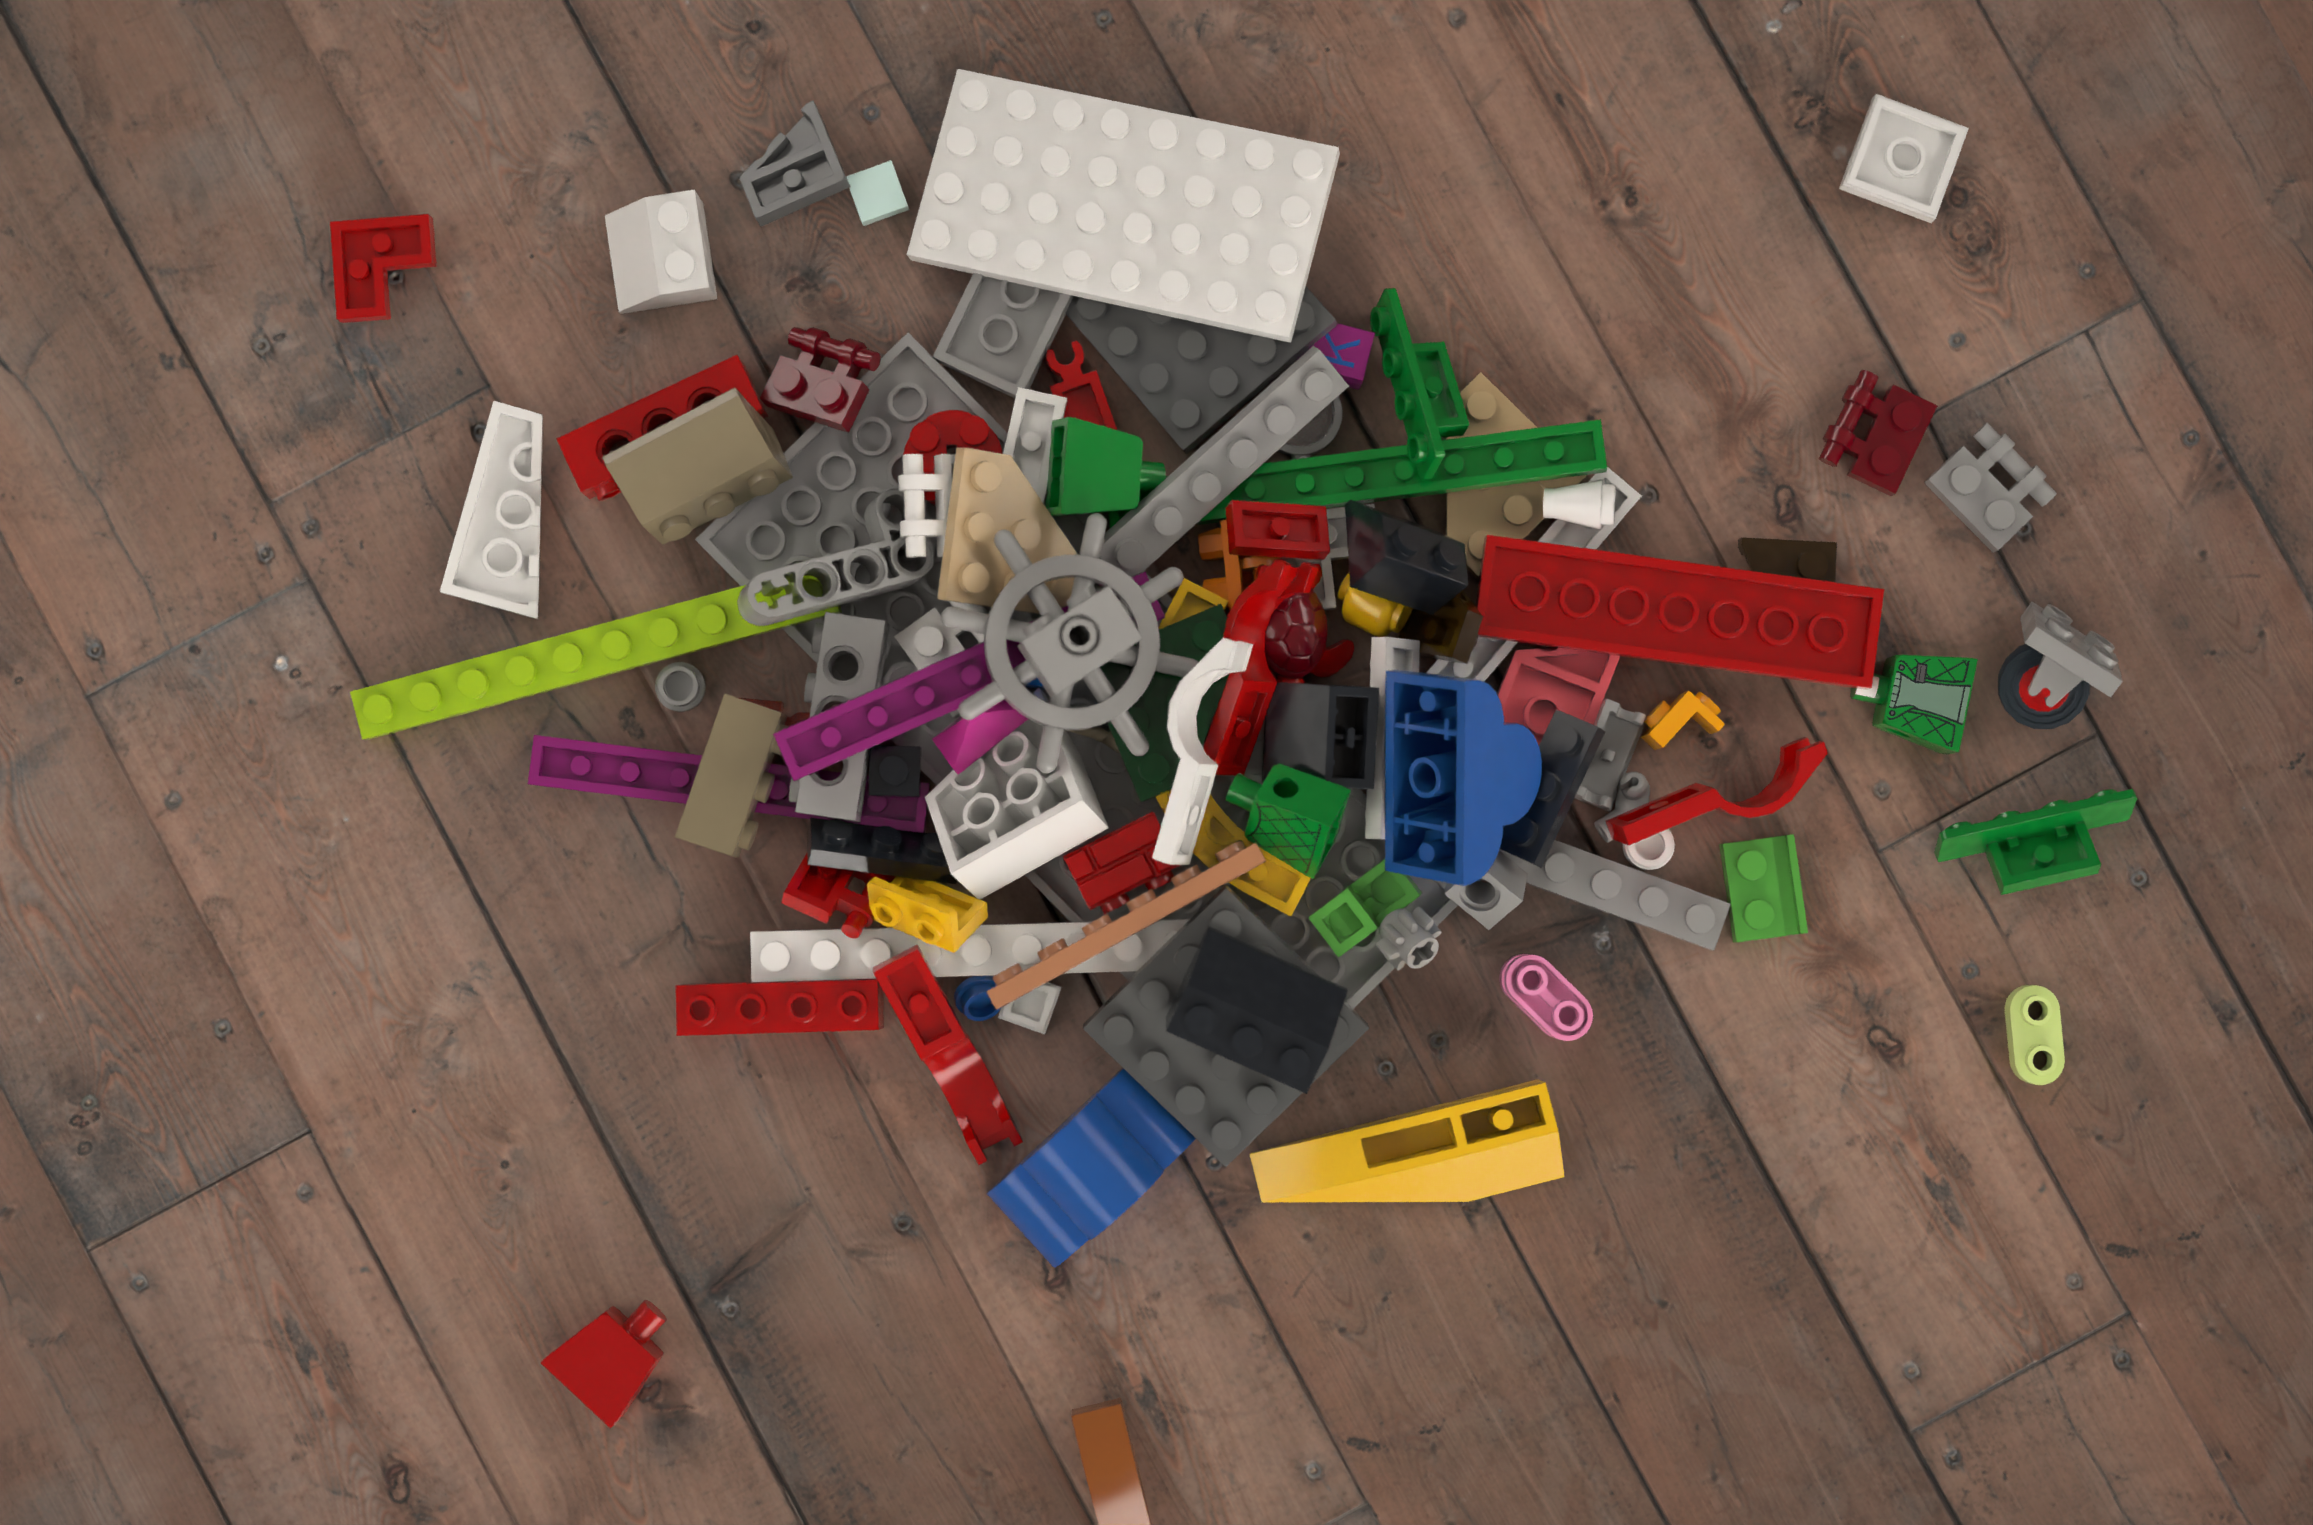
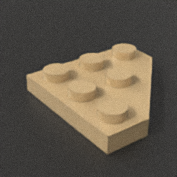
(990, 497)
(1498, 510)

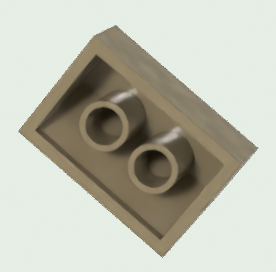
(699, 466)

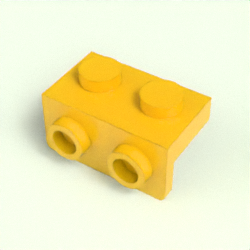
(926, 910)

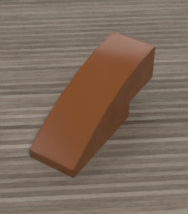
(1110, 1464)

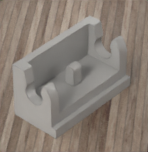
(1612, 756)

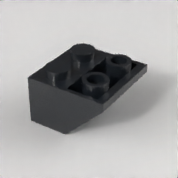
(1323, 732)

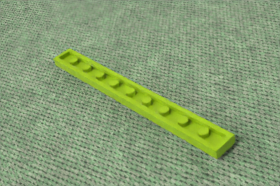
(564, 661)

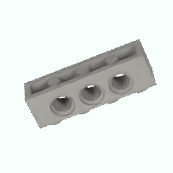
(868, 643)

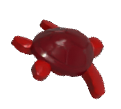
(1299, 637)

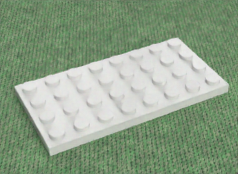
(1124, 204)

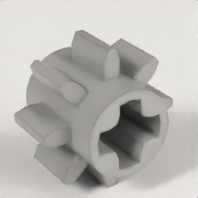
(1408, 938)

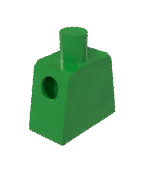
(1096, 469)

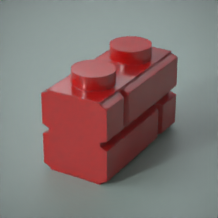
(1119, 864)

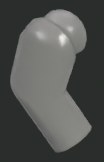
(1631, 793)

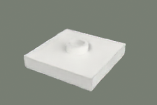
(1903, 158)

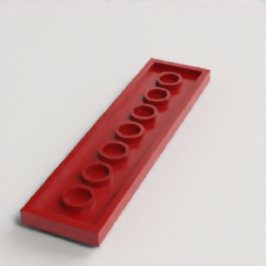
(1679, 612)

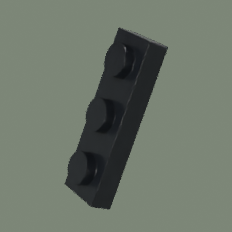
(1565, 757)
(877, 850)

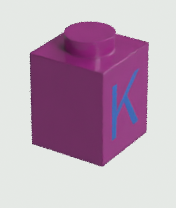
(1348, 352)

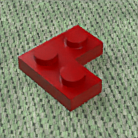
(366, 252)

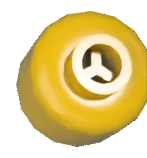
(1371, 612)

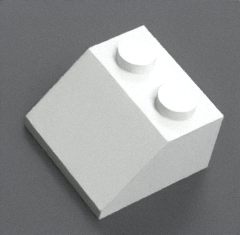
(660, 252)

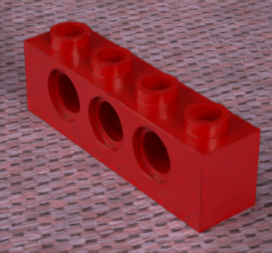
(588, 444)
(779, 1007)

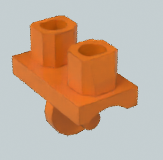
(1238, 568)

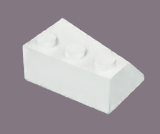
(1009, 815)

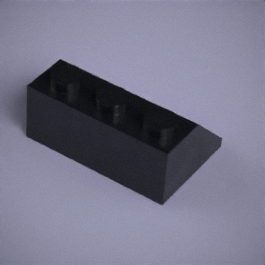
(1256, 1010)

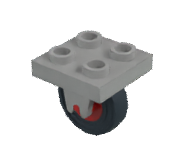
(2052, 673)

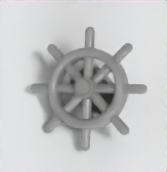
(1071, 644)

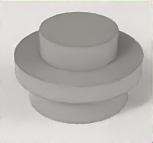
(680, 686)

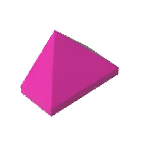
(968, 740)

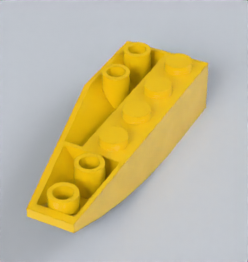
(1424, 1155)

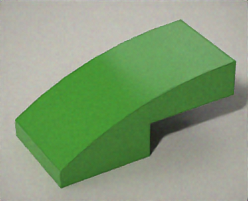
(1362, 907)

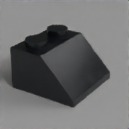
(1403, 559)

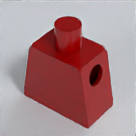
(609, 1360)

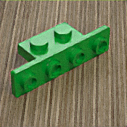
(1422, 385)
(2038, 844)

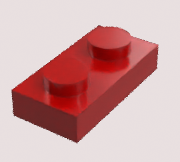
(1277, 530)

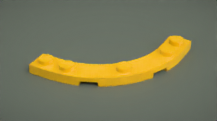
(1274, 880)

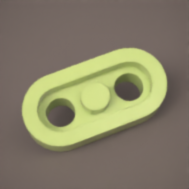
(2031, 1036)

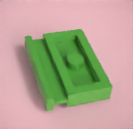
(1763, 888)

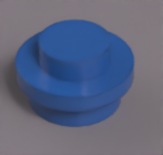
(973, 999)

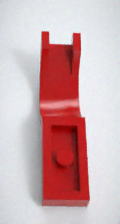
(1251, 691)
(1796, 765)
(946, 1051)

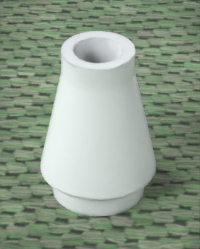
(1582, 504)

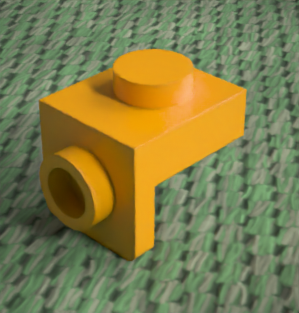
(1668, 719)

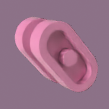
(1546, 997)

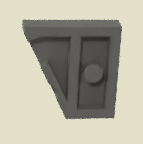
(794, 170)

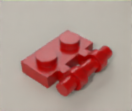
(823, 889)

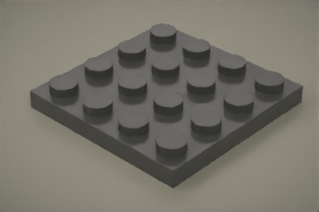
(1189, 370)
(1205, 1092)

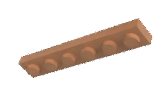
(1104, 933)

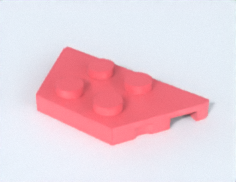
(1551, 680)

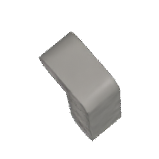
(834, 571)

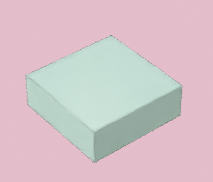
(877, 193)

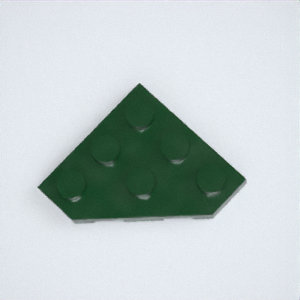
(1190, 638)

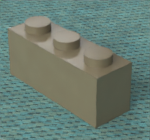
(732, 777)

